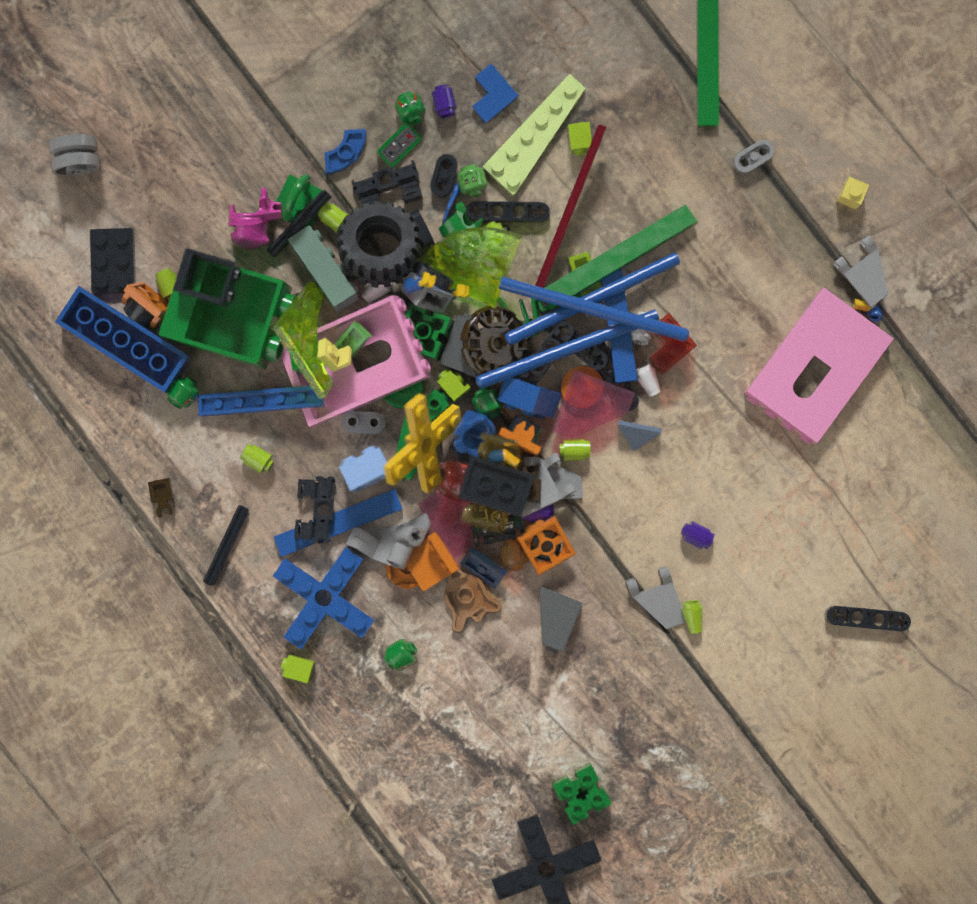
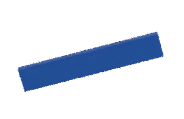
(620, 347)
(258, 401)
(345, 520)

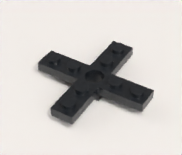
(539, 852)

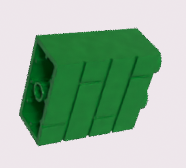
(236, 332)

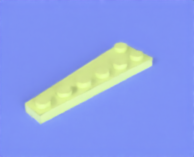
(523, 149)

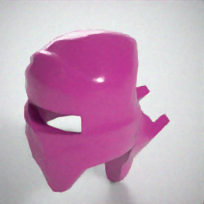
(252, 227)

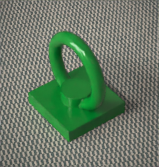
(296, 196)

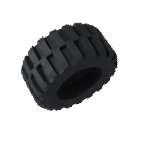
(379, 219)

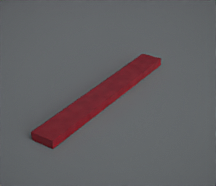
(570, 207)

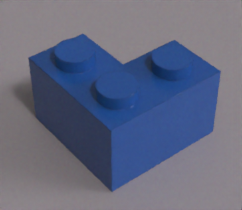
(532, 399)

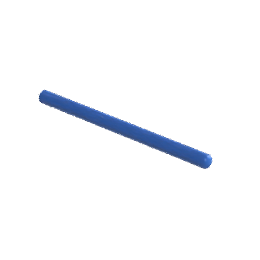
(596, 296)
(594, 309)
(558, 352)

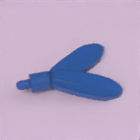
(455, 192)

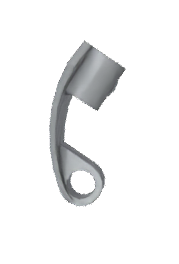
(390, 544)

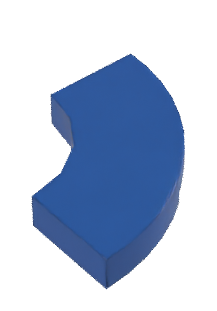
(346, 152)

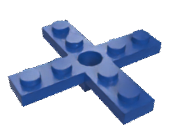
(308, 588)

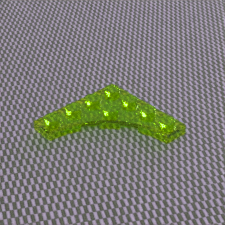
(299, 335)

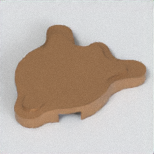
(467, 598)

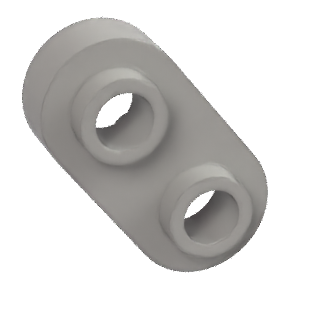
(753, 157)
(363, 422)

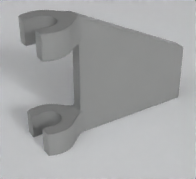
(867, 275)
(560, 476)
(549, 492)
(660, 601)

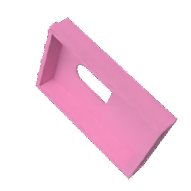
(838, 339)
(352, 390)

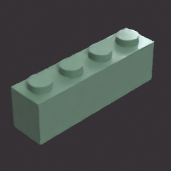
(323, 268)

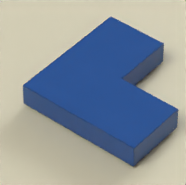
(498, 95)

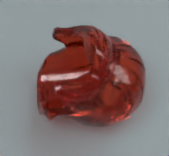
(452, 479)

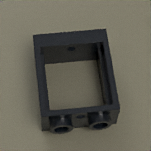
(187, 270)

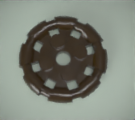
(485, 337)

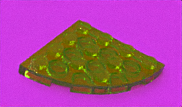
(476, 259)

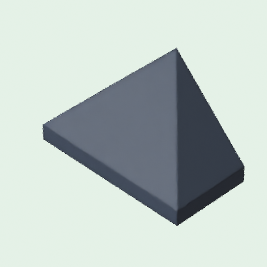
(637, 434)

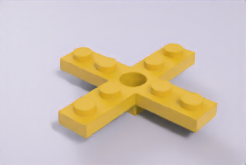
(422, 444)

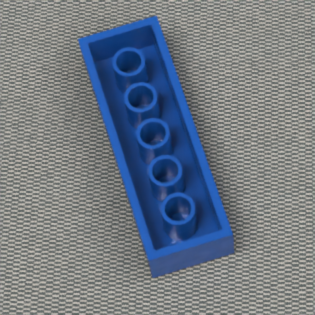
(122, 339)

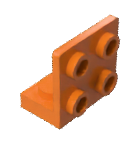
(431, 562)

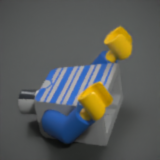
(426, 295)

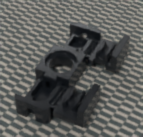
(404, 175)
(320, 527)

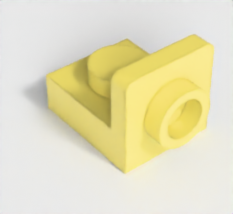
(332, 357)

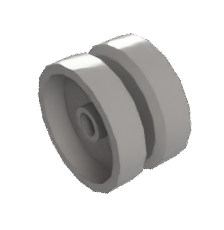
(74, 155)

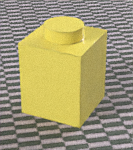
(852, 193)

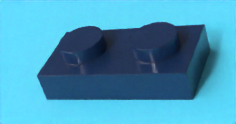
(483, 567)

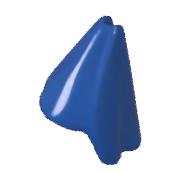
(469, 432)

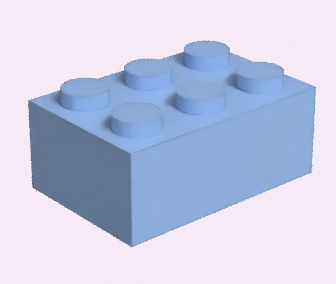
(364, 470)

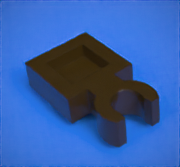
(535, 491)
(160, 493)

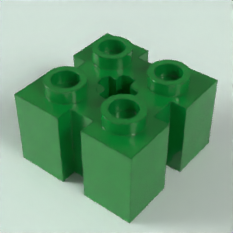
(438, 328)
(594, 797)

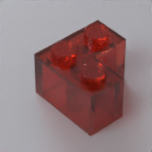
(672, 351)

